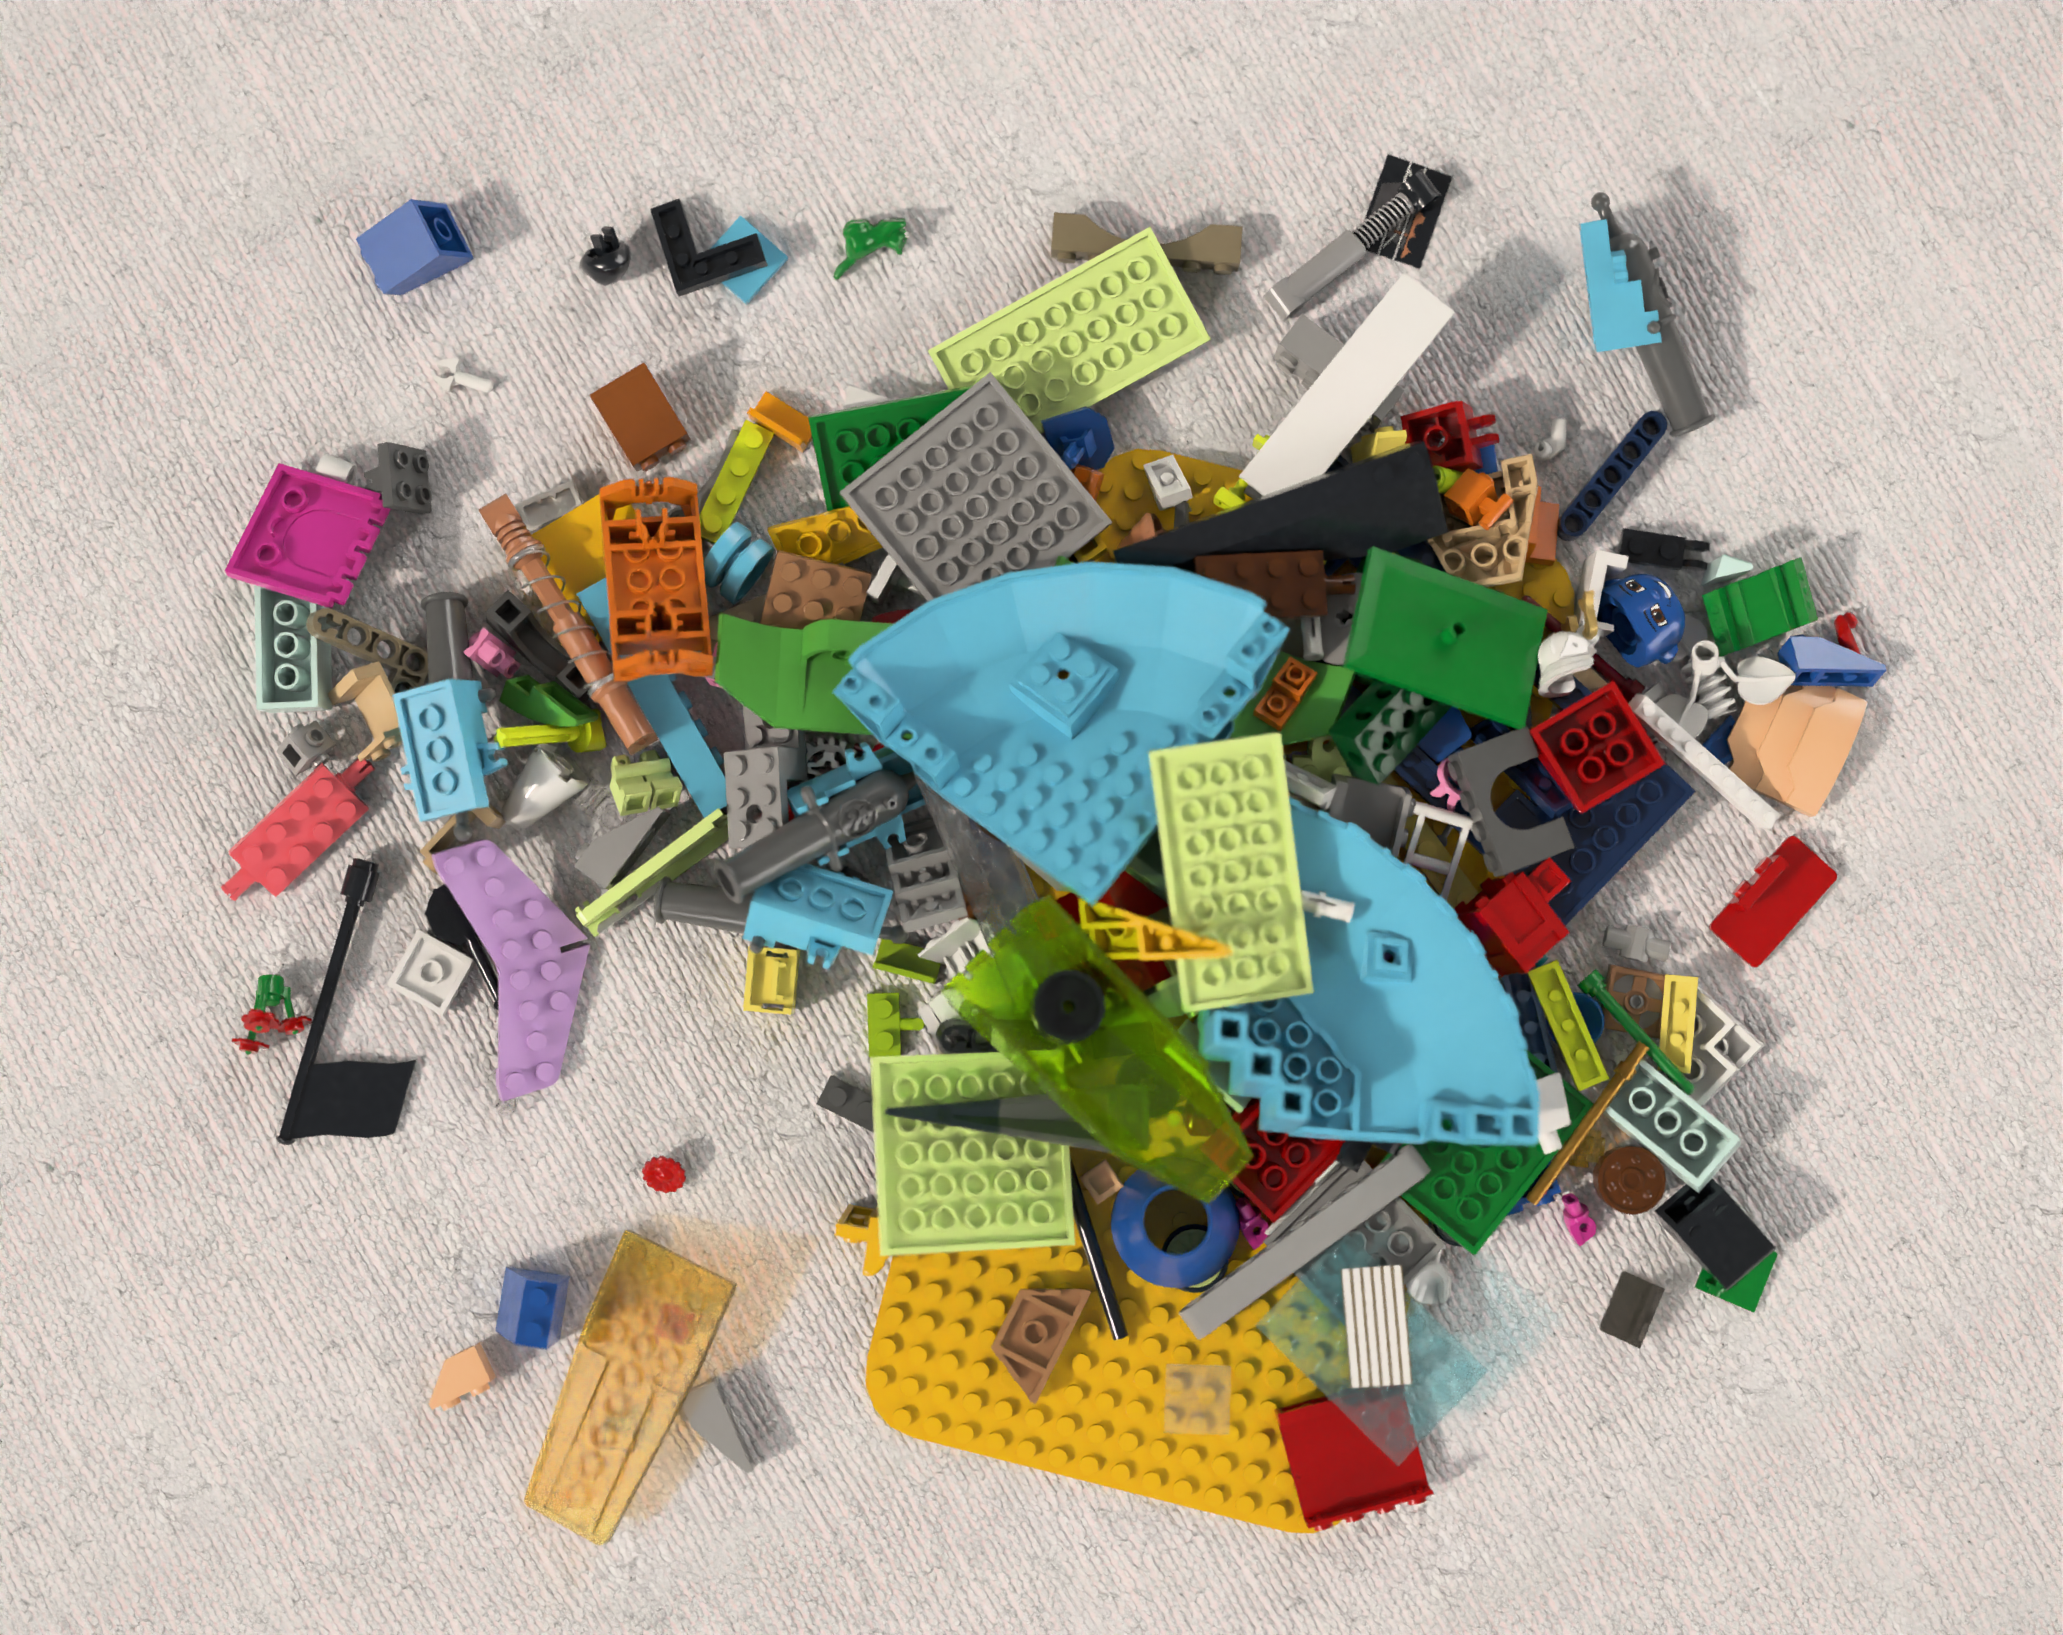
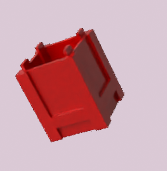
(1511, 923)

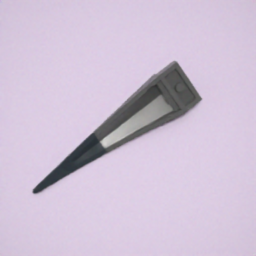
(1022, 1117)

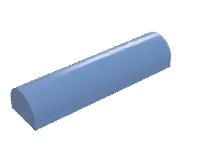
(1531, 1017)

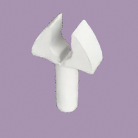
(460, 377)

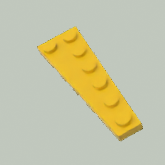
(826, 536)

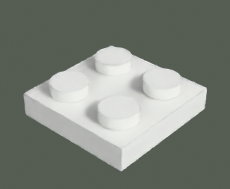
(431, 972)

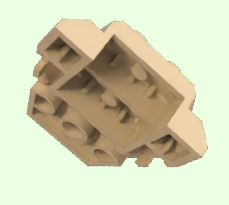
(1498, 553)

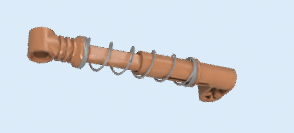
(570, 627)

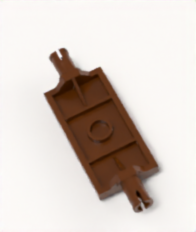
(1287, 581)

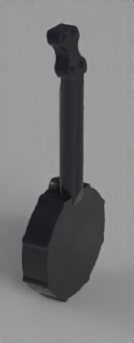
(453, 927)

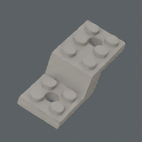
(760, 779)

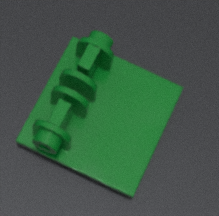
(1746, 1291)

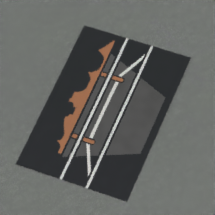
(1411, 237)

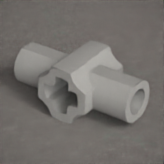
(1636, 943)

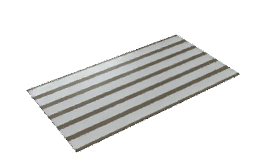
(1376, 1326)

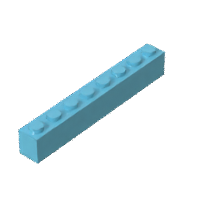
(669, 718)

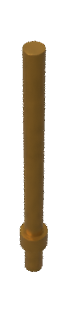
(1623, 1072)

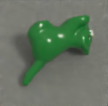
(865, 238)

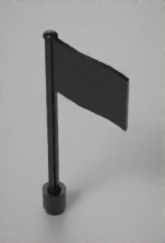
(344, 1095)

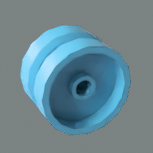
(736, 562)

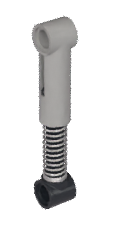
(1294, 291)

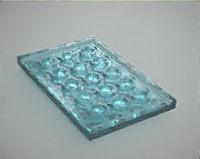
(1312, 1333)

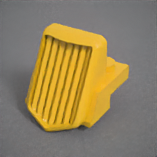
(861, 1225)

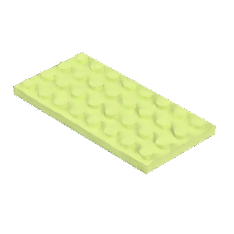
(1080, 333)
(1232, 869)

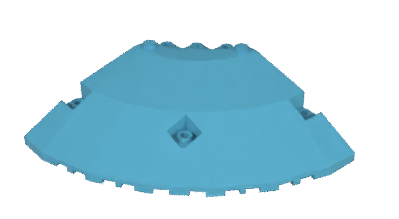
(1380, 1042)

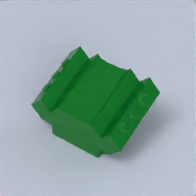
(1760, 607)

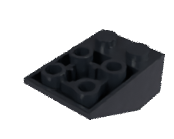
(1715, 1232)

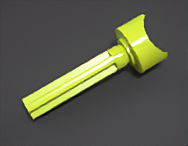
(579, 738)

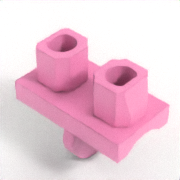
(492, 654)

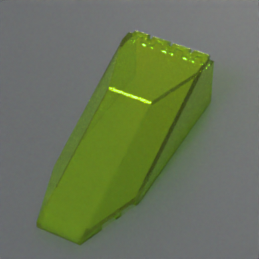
(1127, 1083)

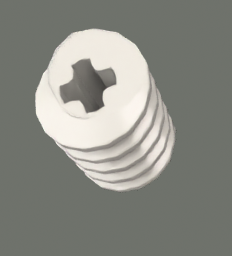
(1710, 691)

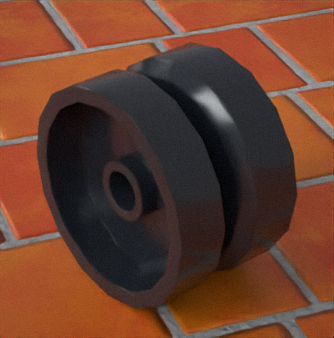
(1055, 1023)

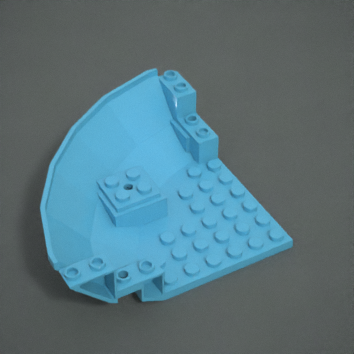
(1053, 759)

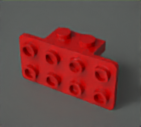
(1772, 901)

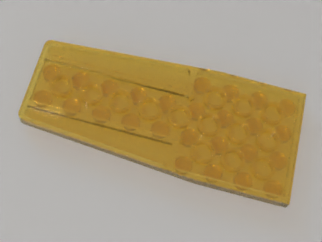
(625, 1384)

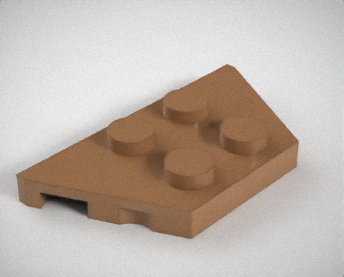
(1037, 1334)

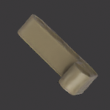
(367, 647)

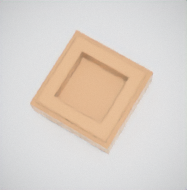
(1101, 1181)

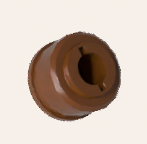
(1629, 1179)

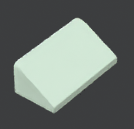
(1725, 569)

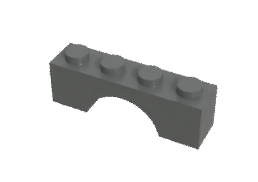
(526, 635)

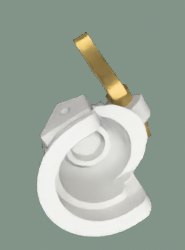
(1568, 651)

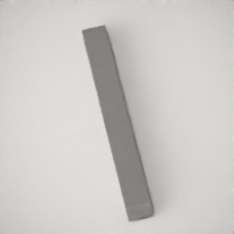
(1304, 1241)

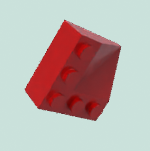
(1595, 748)

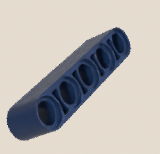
(1621, 465)

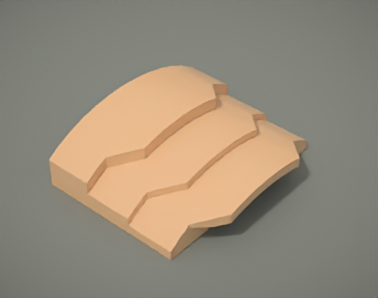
(1796, 744)

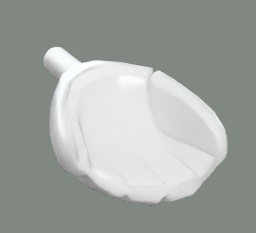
(1431, 1283)

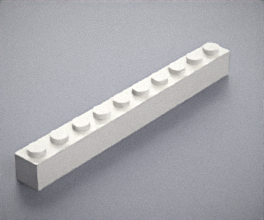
(1703, 762)

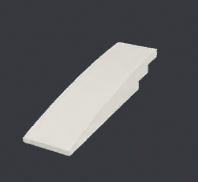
(1350, 388)

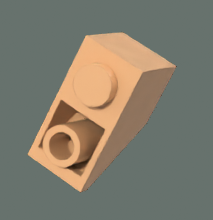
(462, 1374)

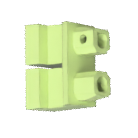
(643, 783)

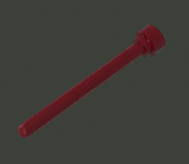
(1627, 686)

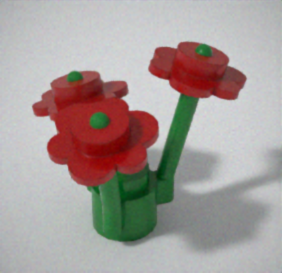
(269, 993)

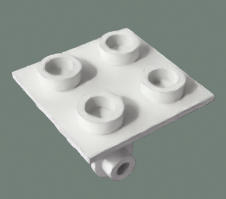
(956, 946)

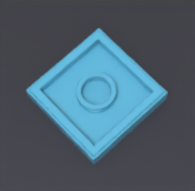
(749, 284)

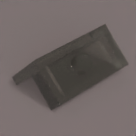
(1631, 1309)

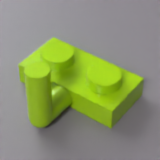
(886, 1024)

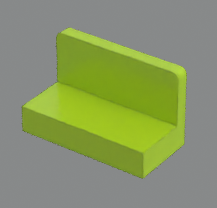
(904, 961)

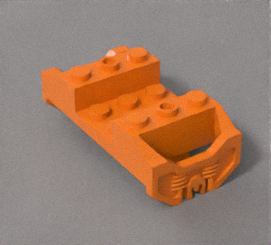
(655, 582)

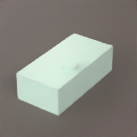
(290, 662)
(1672, 1126)

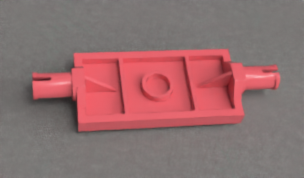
(298, 829)

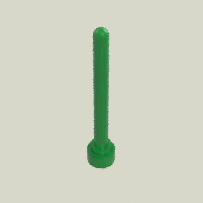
(1594, 986)

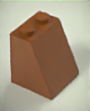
(640, 418)

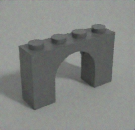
(1504, 847)

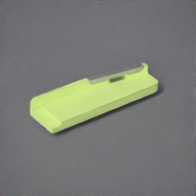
(643, 882)

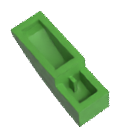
(545, 702)

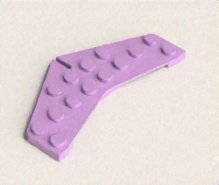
(534, 976)

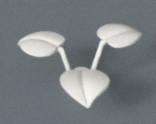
(1759, 678)

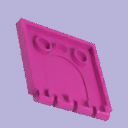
(308, 537)

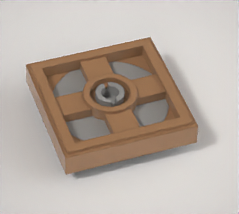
(1639, 995)

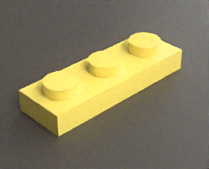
(1678, 1020)

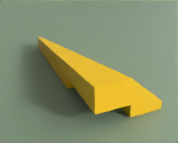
(1136, 937)

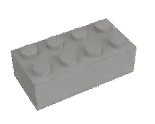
(1308, 352)

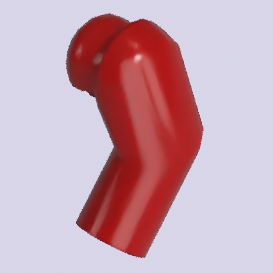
(1843, 627)

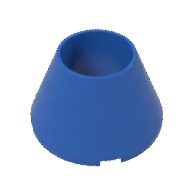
(1166, 1268)

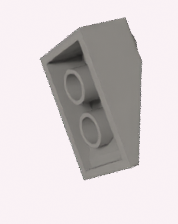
(615, 852)

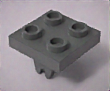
(401, 478)

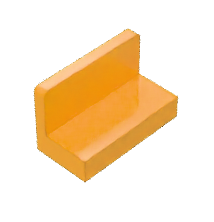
(782, 420)

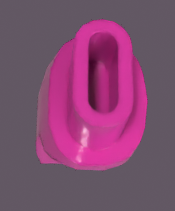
(1575, 1215)
(1249, 1219)

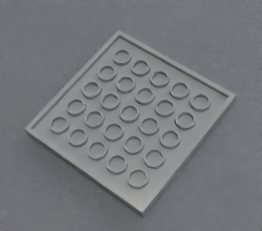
(974, 497)

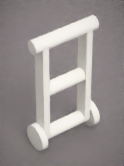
(1465, 822)

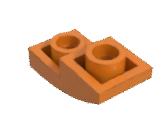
(1285, 693)

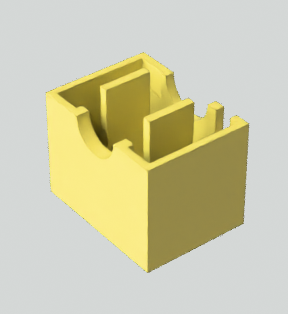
(771, 981)

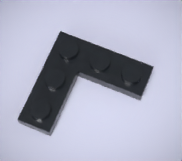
(696, 270)

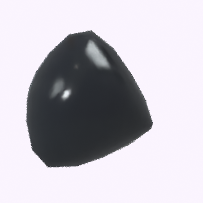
(608, 258)

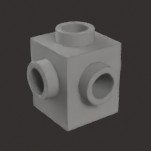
(306, 747)

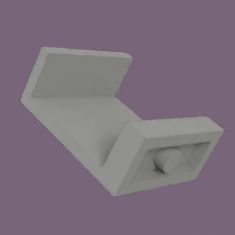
(1374, 808)

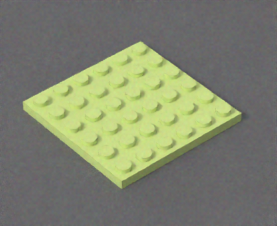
(956, 1184)

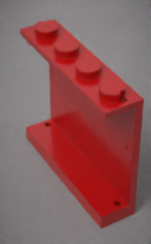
(1341, 1469)

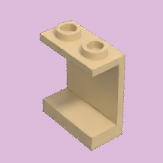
(376, 703)
(445, 835)

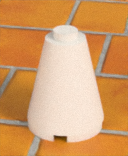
(542, 786)

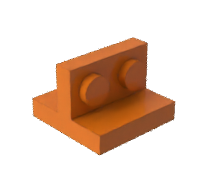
(1543, 532)

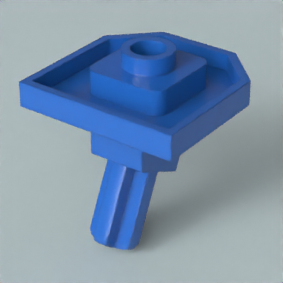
(1080, 437)

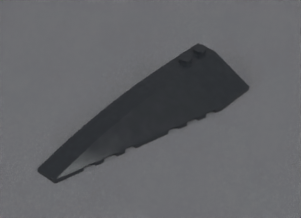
(1372, 502)

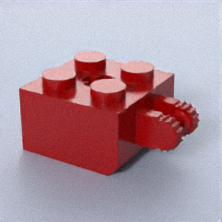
(1459, 428)

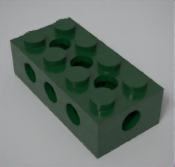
(1383, 729)

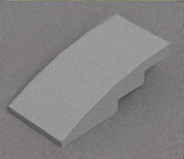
(924, 877)

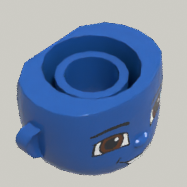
(1644, 617)

